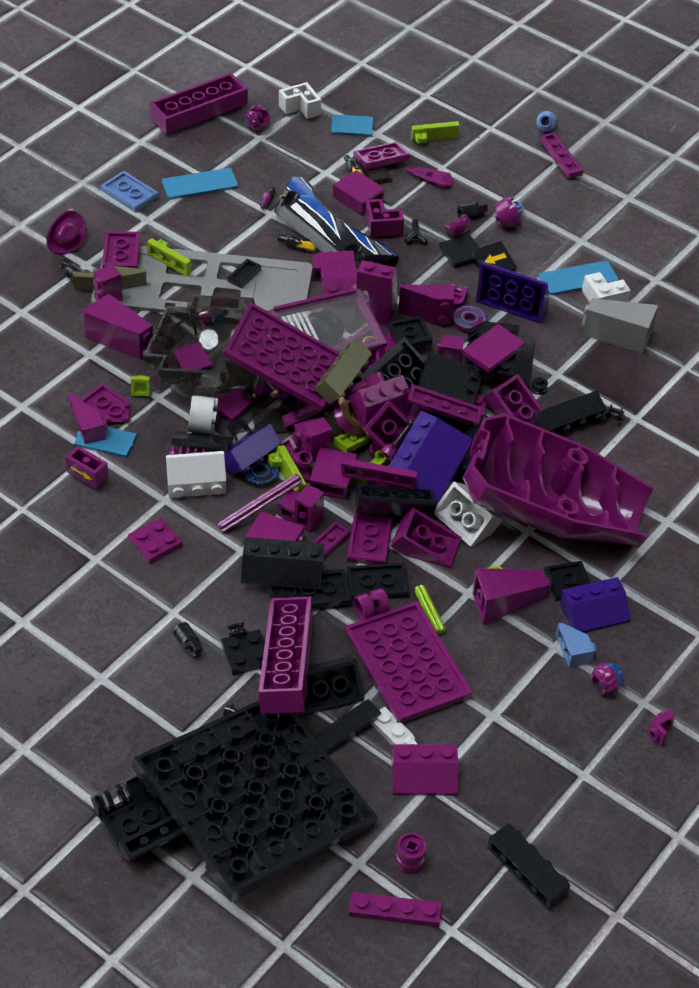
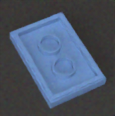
(129, 191)

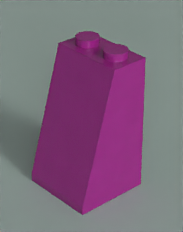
(381, 285)
(116, 327)

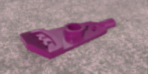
(441, 178)

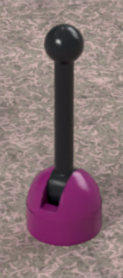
(390, 450)

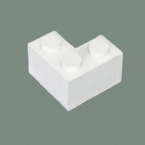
(300, 98)
(597, 288)

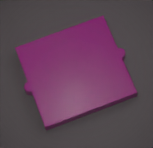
(192, 357)

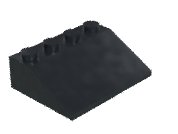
(399, 361)
(450, 379)

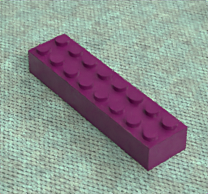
(286, 656)

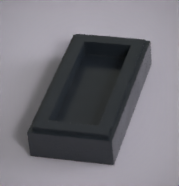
(244, 273)

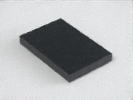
(202, 441)
(389, 577)

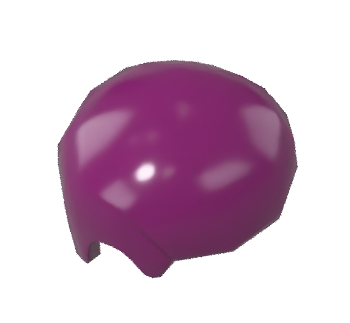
(459, 226)

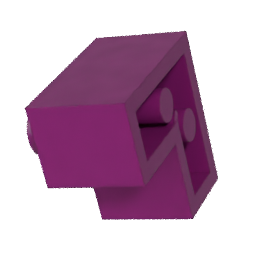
(382, 221)
(313, 435)
(303, 507)

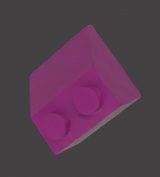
(386, 426)

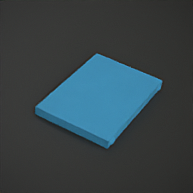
(352, 125)

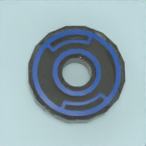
(261, 480)

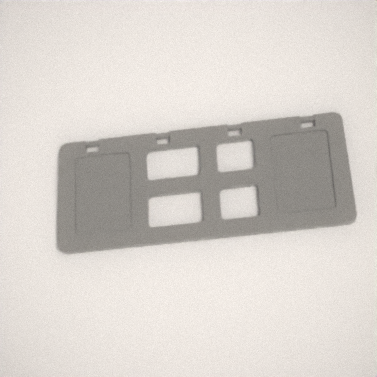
(272, 286)

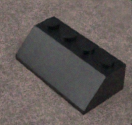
(393, 500)
(282, 563)
(332, 684)

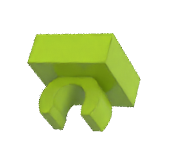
(140, 385)

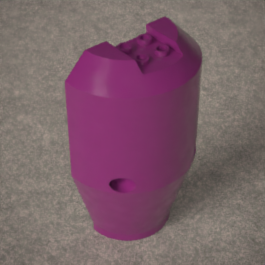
(554, 483)

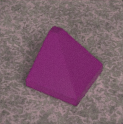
(291, 445)

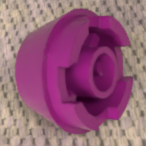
(507, 213)

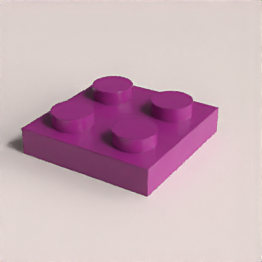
(155, 540)

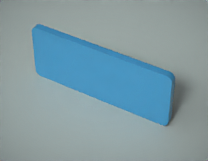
(199, 183)
(572, 278)

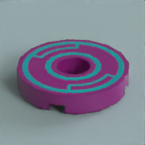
(465, 312)

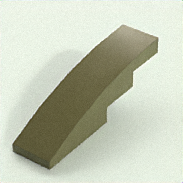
(129, 277)

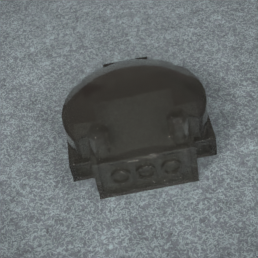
(211, 323)

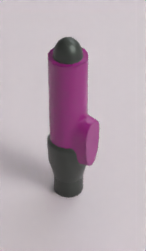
(267, 197)

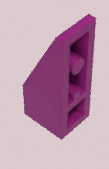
(88, 420)

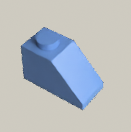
(575, 645)

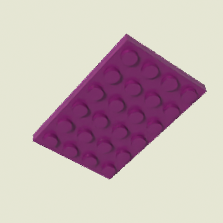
(280, 354)
(407, 662)

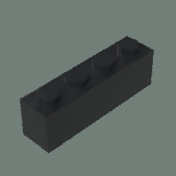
(570, 413)
(528, 866)

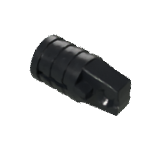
(471, 209)
(69, 268)
(188, 639)

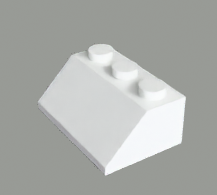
(196, 474)
(465, 517)

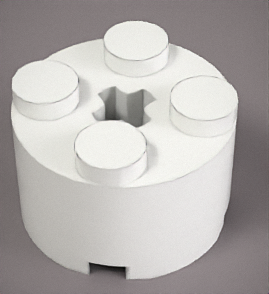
(202, 415)

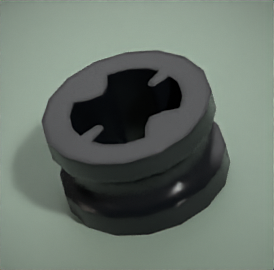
(543, 385)
(236, 629)

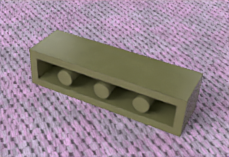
(343, 371)

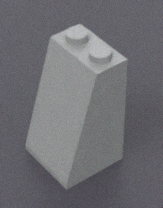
(619, 323)

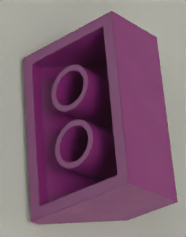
(372, 398)
(424, 769)

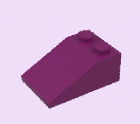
(337, 271)
(430, 302)
(513, 399)
(425, 539)

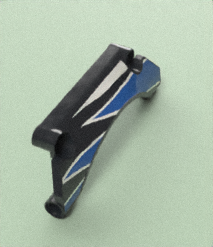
(323, 228)

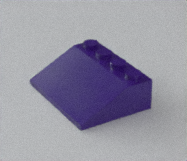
(512, 292)
(432, 451)

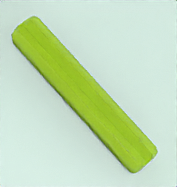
(429, 609)

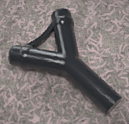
(415, 233)

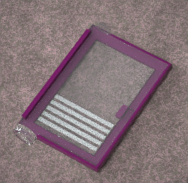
(335, 319)

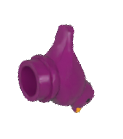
(303, 462)

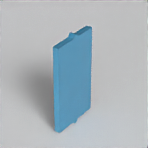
(116, 442)

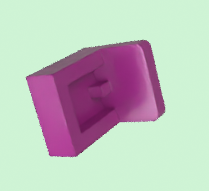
(659, 725)

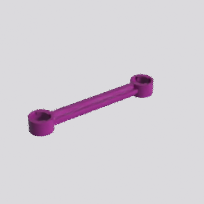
(297, 416)

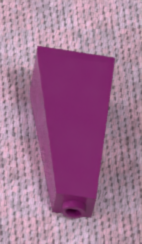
(506, 591)

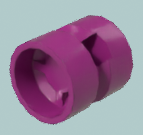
(369, 605)
(411, 853)

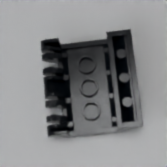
(518, 364)
(137, 821)

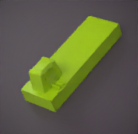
(435, 131)
(161, 252)
(349, 442)
(286, 465)

